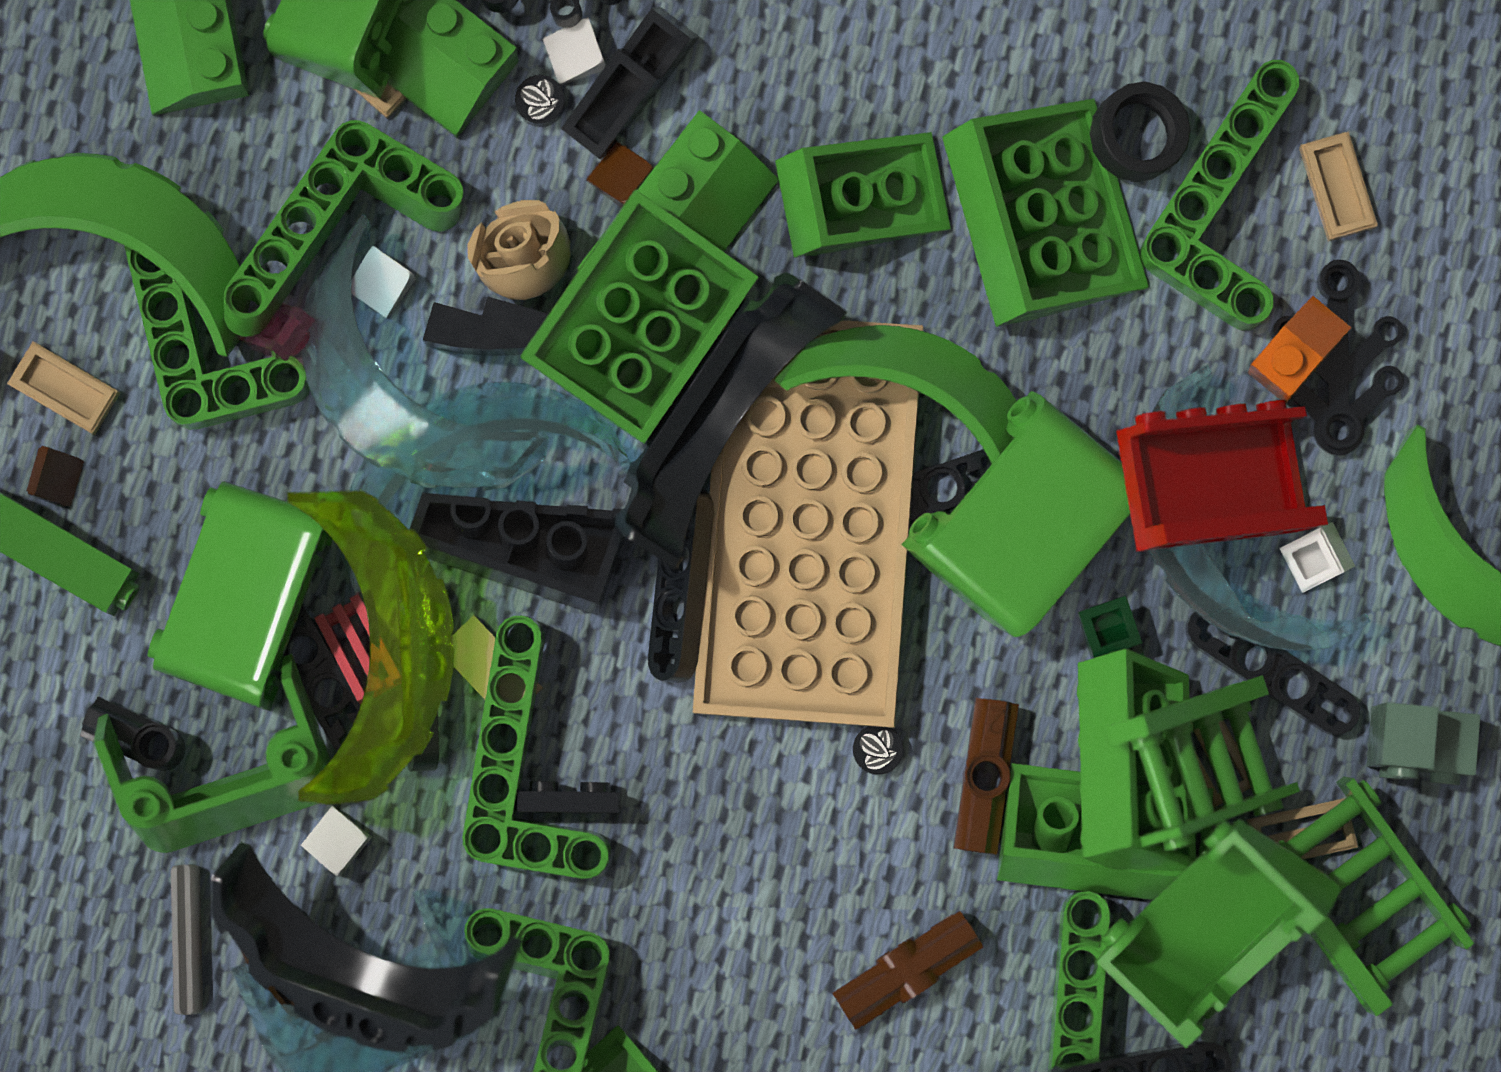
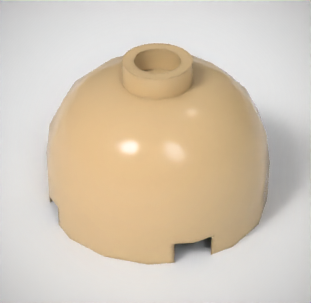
(521, 250)

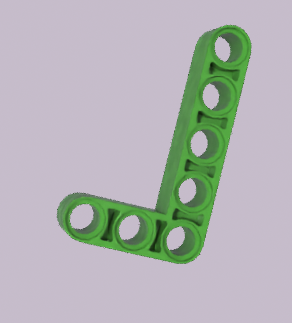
(1211, 193)
(325, 211)
(193, 376)
(511, 766)
(556, 965)
(1070, 990)

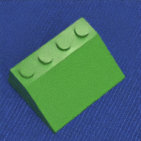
(1042, 212)
(638, 316)

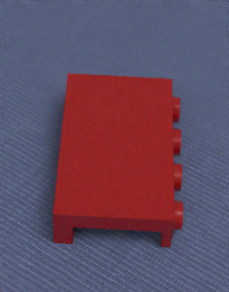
(1214, 476)

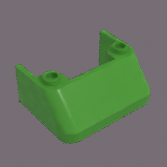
(227, 804)

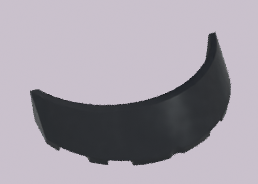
(711, 405)
(344, 987)

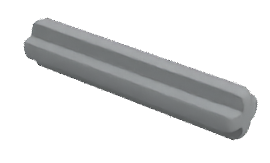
(186, 939)

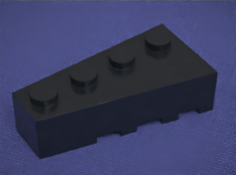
(525, 545)

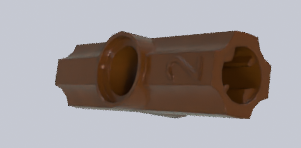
(990, 742)
(907, 970)

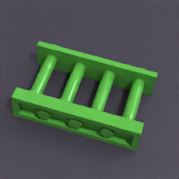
(1175, 724)
(1342, 940)

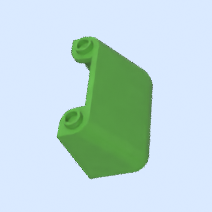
(334, 39)
(1026, 520)
(240, 595)
(1216, 927)

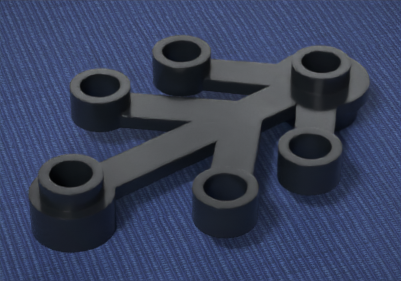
(1341, 369)

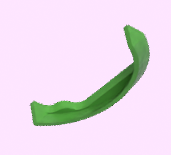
(135, 210)
(916, 361)
(1431, 548)

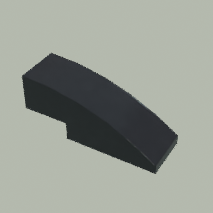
(629, 81)
(497, 332)

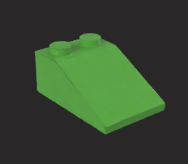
(861, 193)

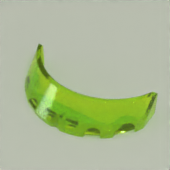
(408, 645)

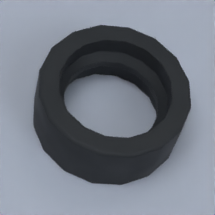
(1170, 112)

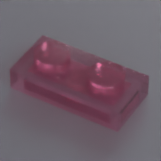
(284, 334)

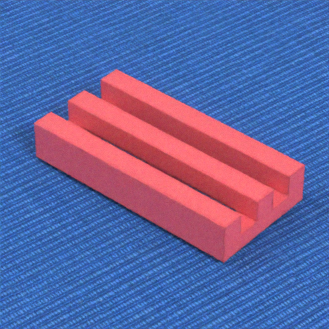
(341, 615)

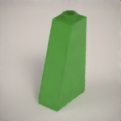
(65, 558)

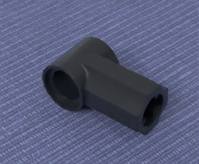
(135, 734)

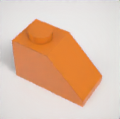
(1298, 349)

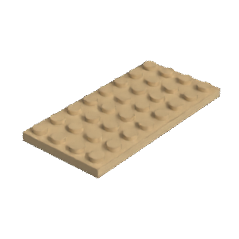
(810, 554)

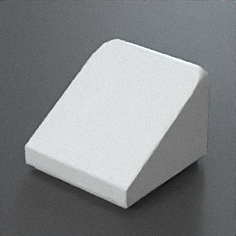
(574, 52)
(381, 282)
(1317, 557)
(336, 841)

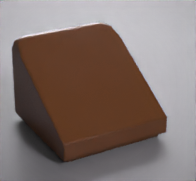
(619, 173)
(54, 476)

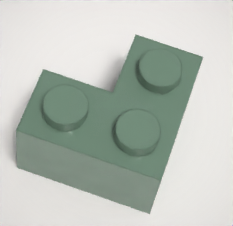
(1422, 739)

